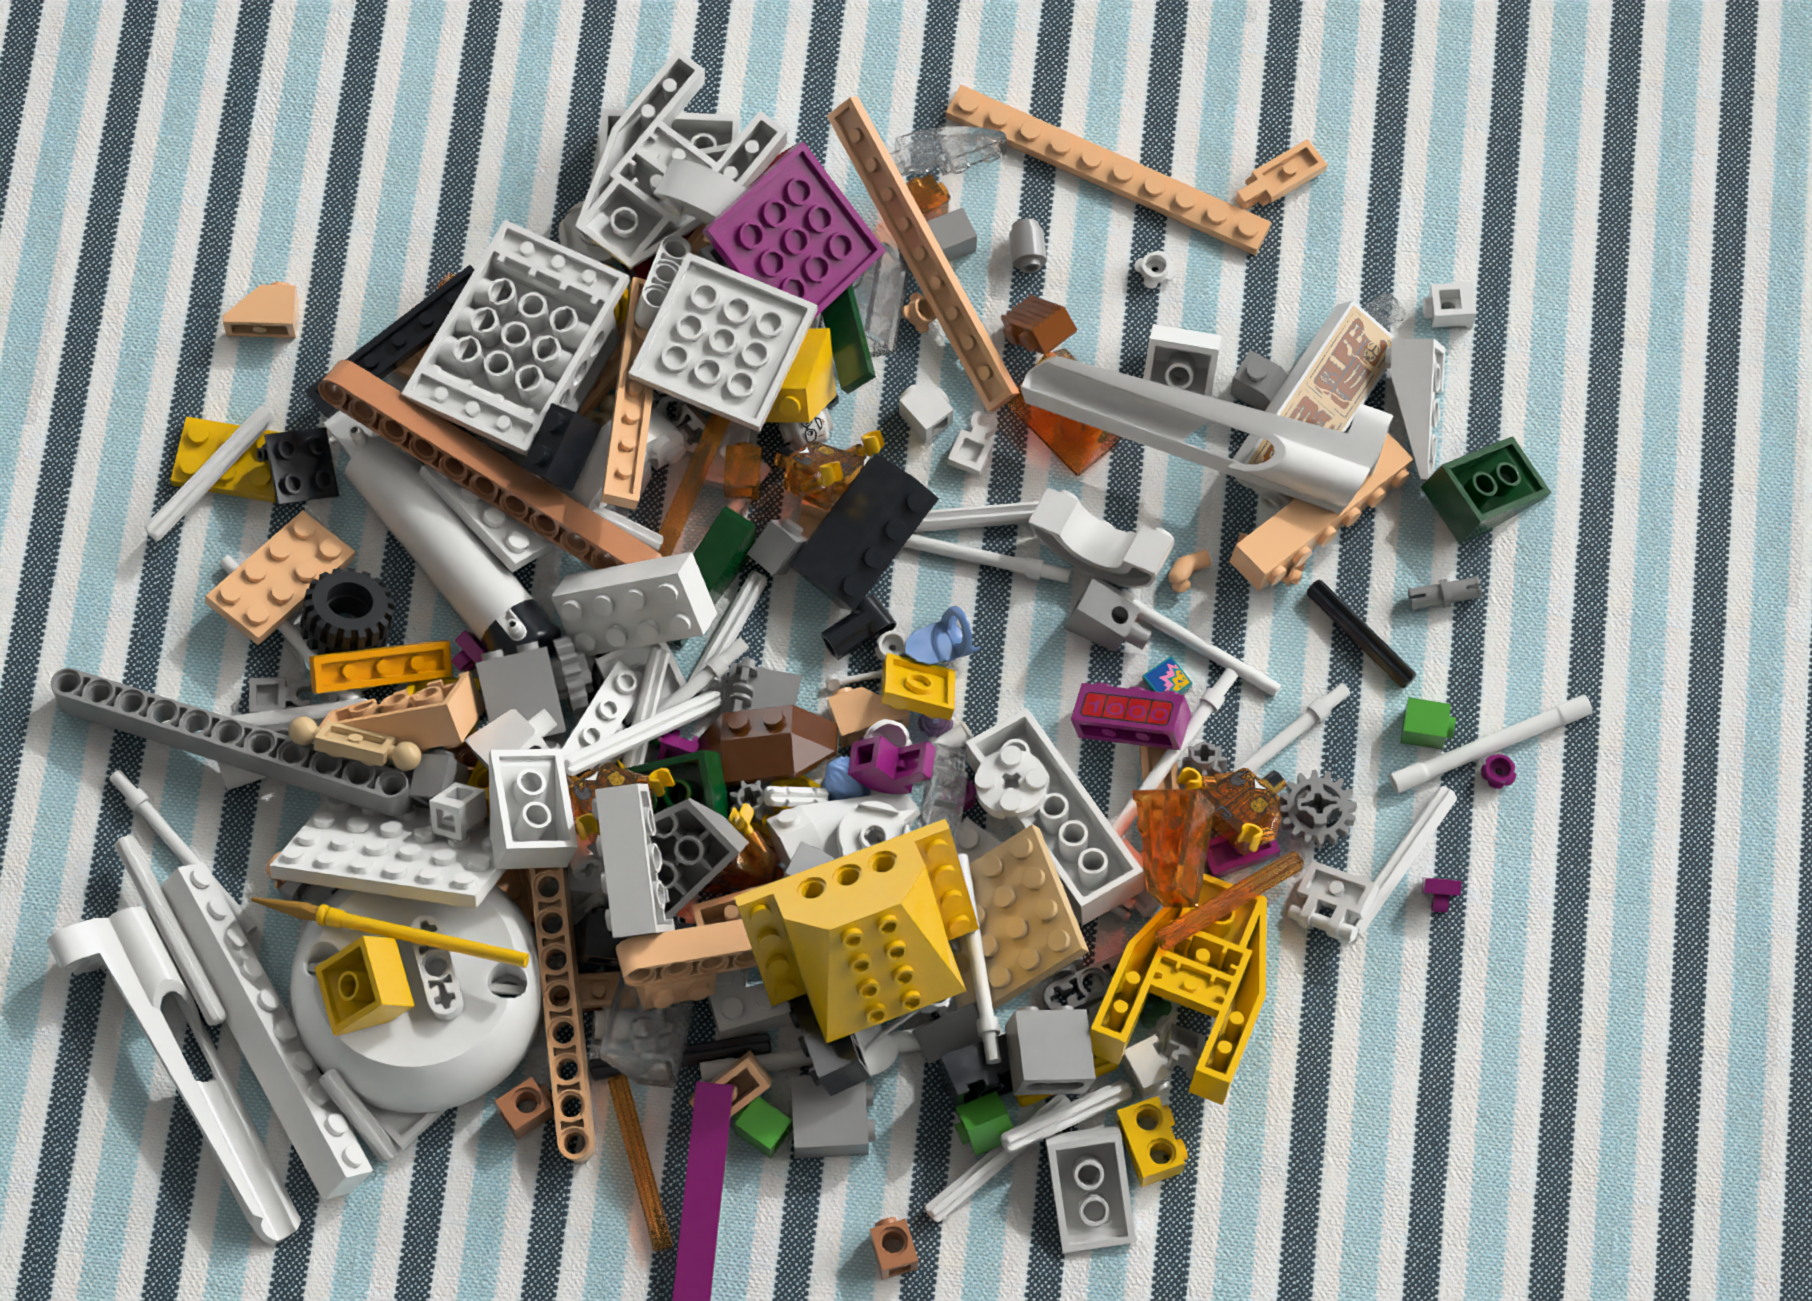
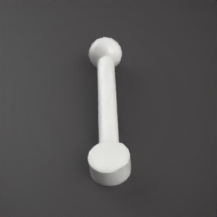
(833, 682)

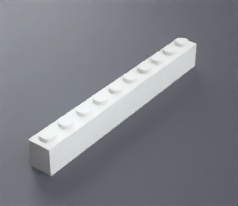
(267, 1034)

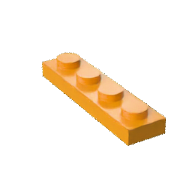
(380, 666)

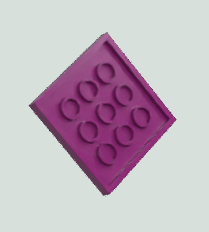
(796, 231)

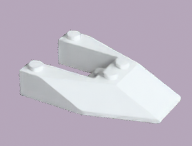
(620, 203)

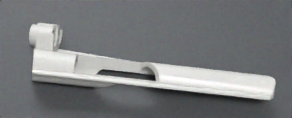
(1307, 459)
(144, 973)

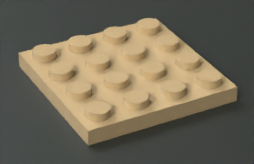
(1021, 918)

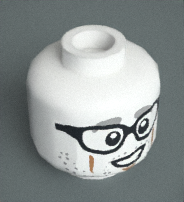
(803, 433)

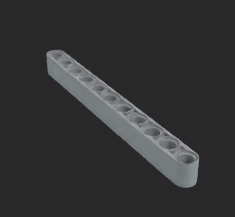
(219, 730)

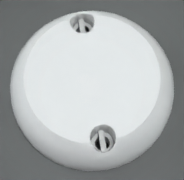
(418, 1058)

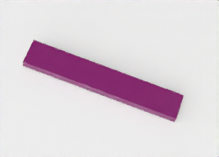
(703, 1192)

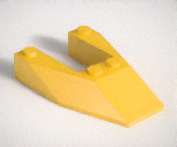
(1210, 972)

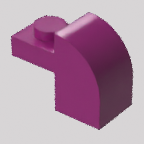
(890, 769)

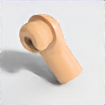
(1184, 567)

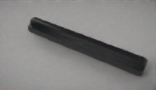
(1361, 633)

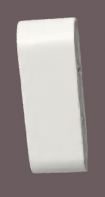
(660, 278)

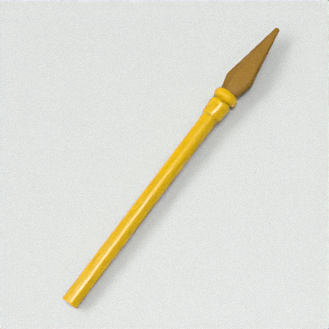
(338, 918)

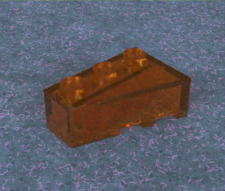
(1175, 843)

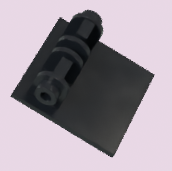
(300, 465)

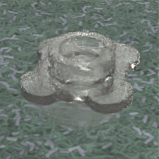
(1385, 302)

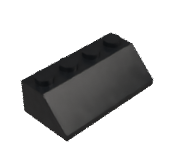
(863, 532)

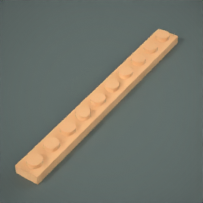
(1111, 170)
(923, 254)

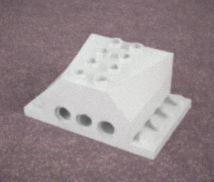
(520, 337)

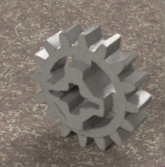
(571, 675)
(1304, 812)

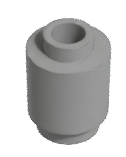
(1027, 245)

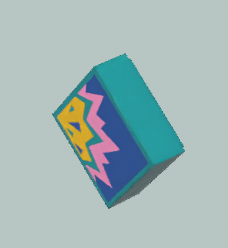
(1167, 677)

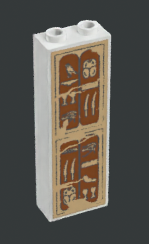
(1325, 384)

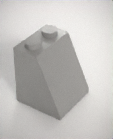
(520, 683)

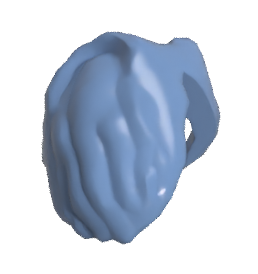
(942, 640)
(839, 783)

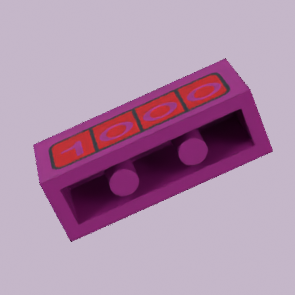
(1131, 716)

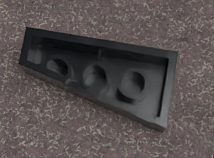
(970, 1077)

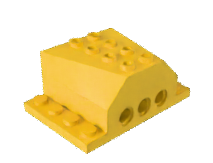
(864, 931)

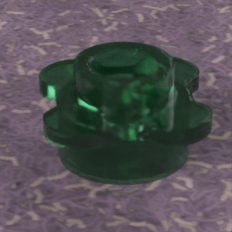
(1160, 1007)

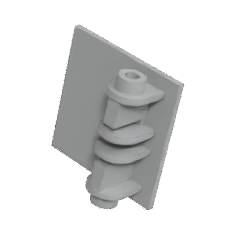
(758, 687)

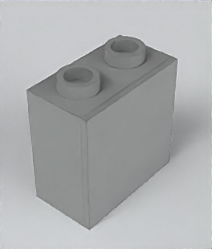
(1050, 1051)
(829, 1123)

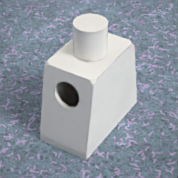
(511, 732)

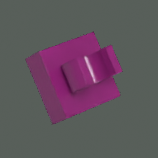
(470, 654)
(673, 745)
(1441, 890)

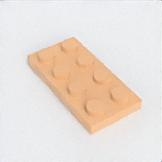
(276, 577)

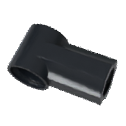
(863, 624)

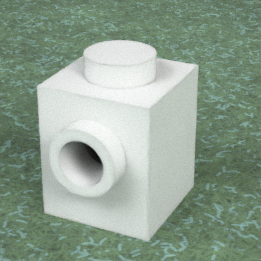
(926, 410)

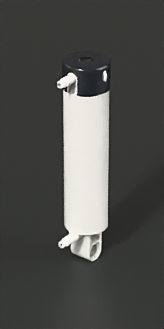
(441, 543)

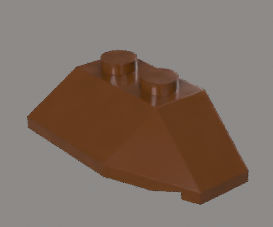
(770, 743)

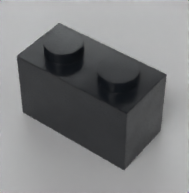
(561, 446)

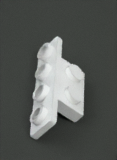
(605, 710)

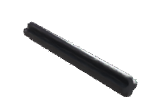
(699, 1052)

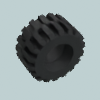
(347, 594)

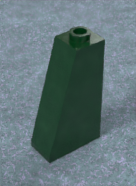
(723, 554)

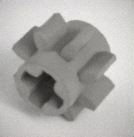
(1205, 759)
(753, 793)

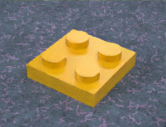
(918, 687)

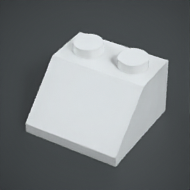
(1182, 359)

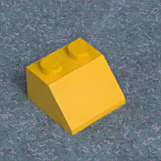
(364, 985)

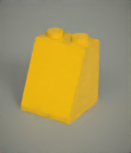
(809, 382)

